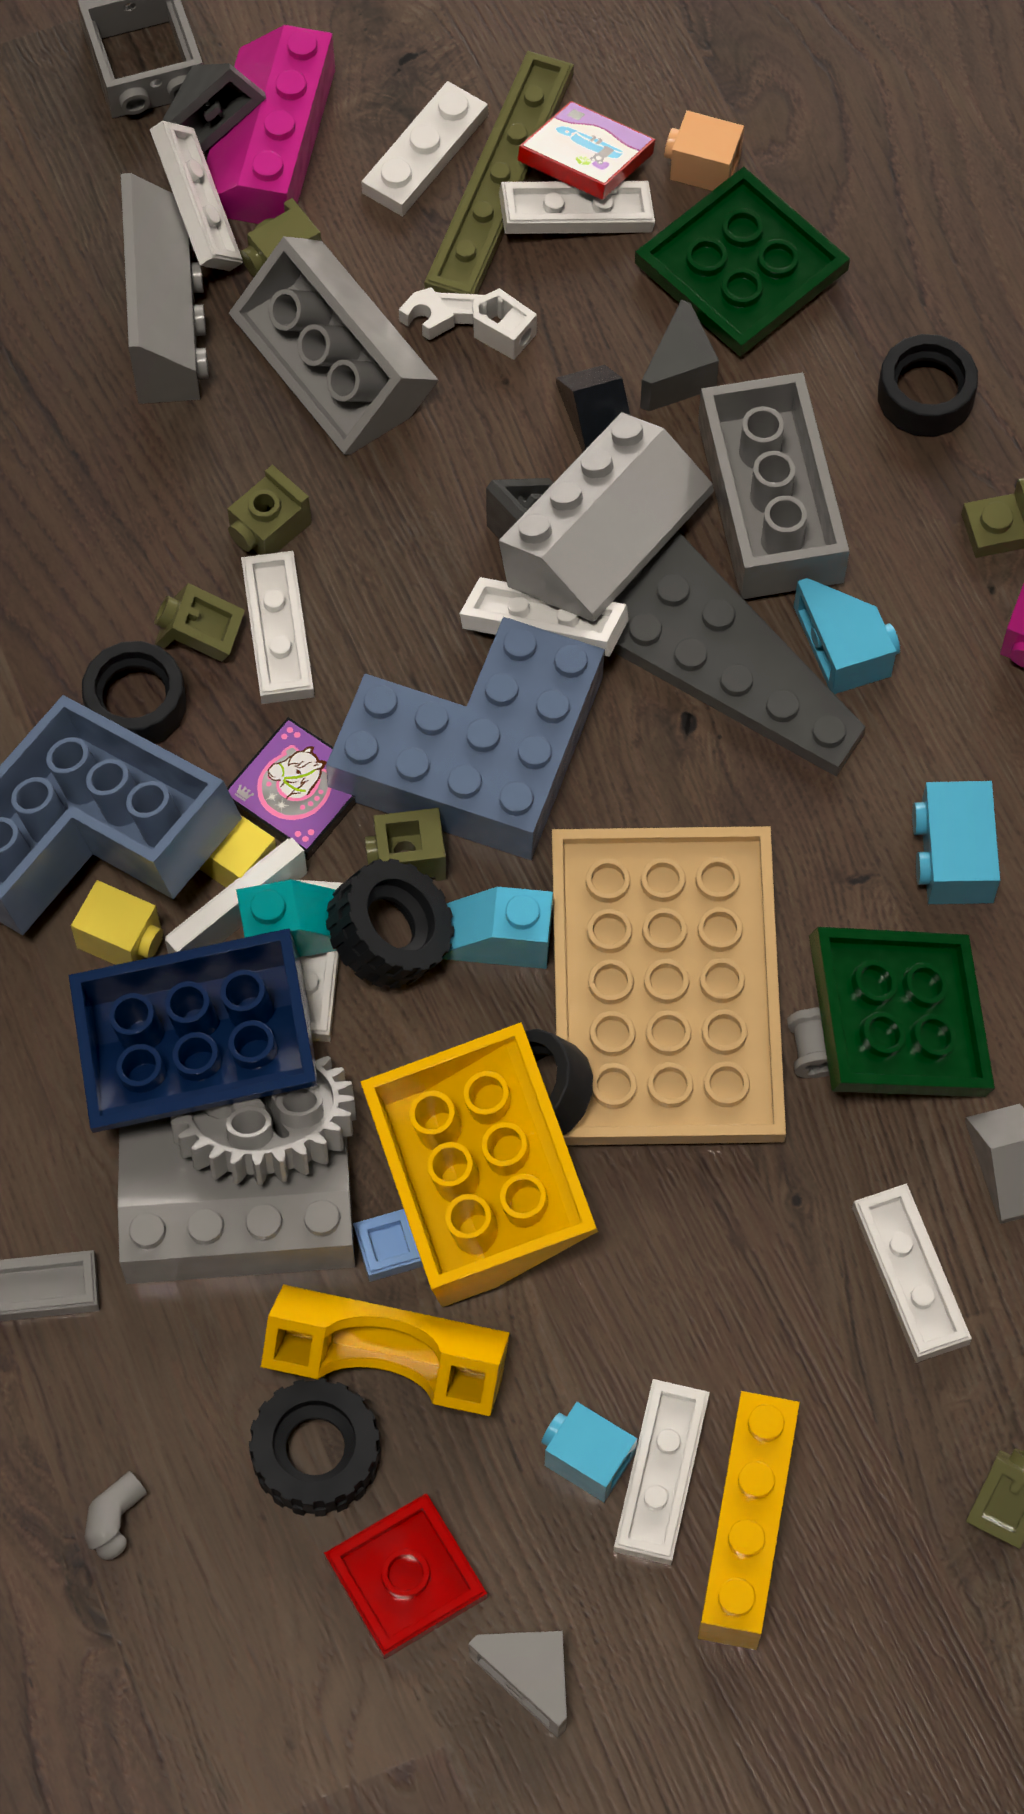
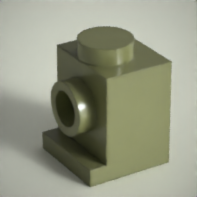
(270, 232)
(271, 530)
(412, 831)

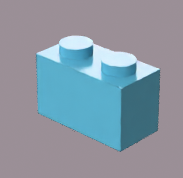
(958, 842)

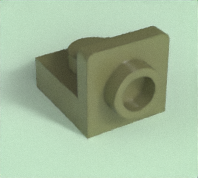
(996, 523)
(198, 622)
(1001, 1499)

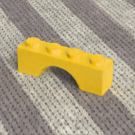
(324, 1332)
(749, 1520)

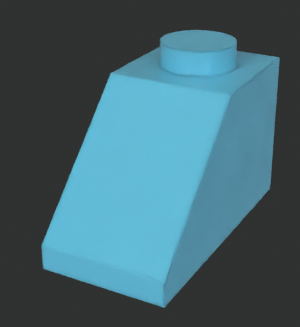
(845, 636)
(502, 927)

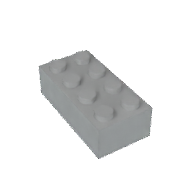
(772, 485)

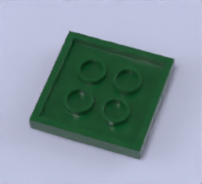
(742, 261)
(900, 1012)

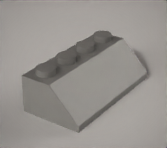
(161, 295)
(331, 344)
(604, 518)

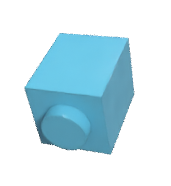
(588, 1450)

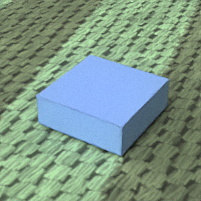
(387, 1245)

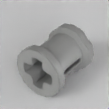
(810, 1043)

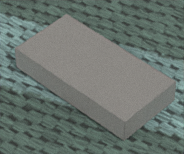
(48, 1285)

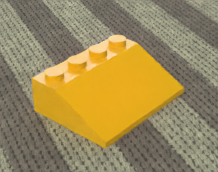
(479, 1163)

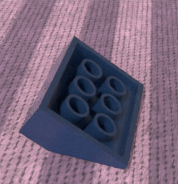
(193, 1030)

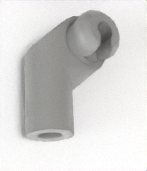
(105, 1516)

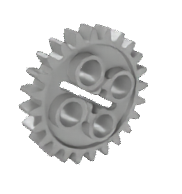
(242, 1135)

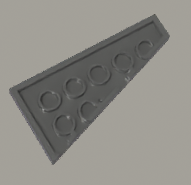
(717, 649)

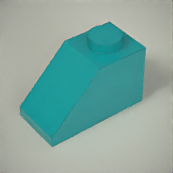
(287, 906)

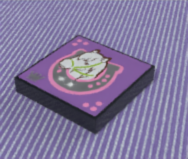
(288, 789)

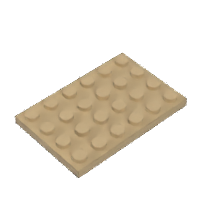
(670, 982)

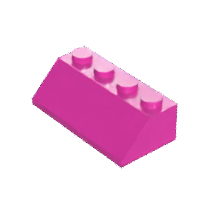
(270, 149)

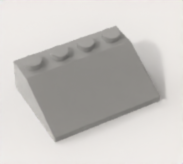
(199, 1227)

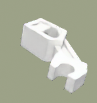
(445, 309)

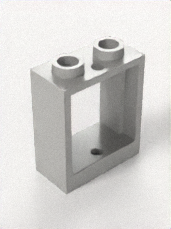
(146, 89)

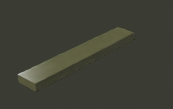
(478, 219)

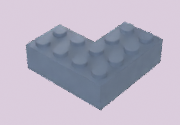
(483, 763)
(103, 792)

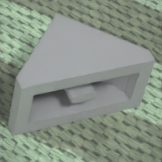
(1000, 1152)
(529, 1670)

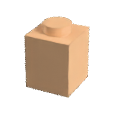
(704, 150)

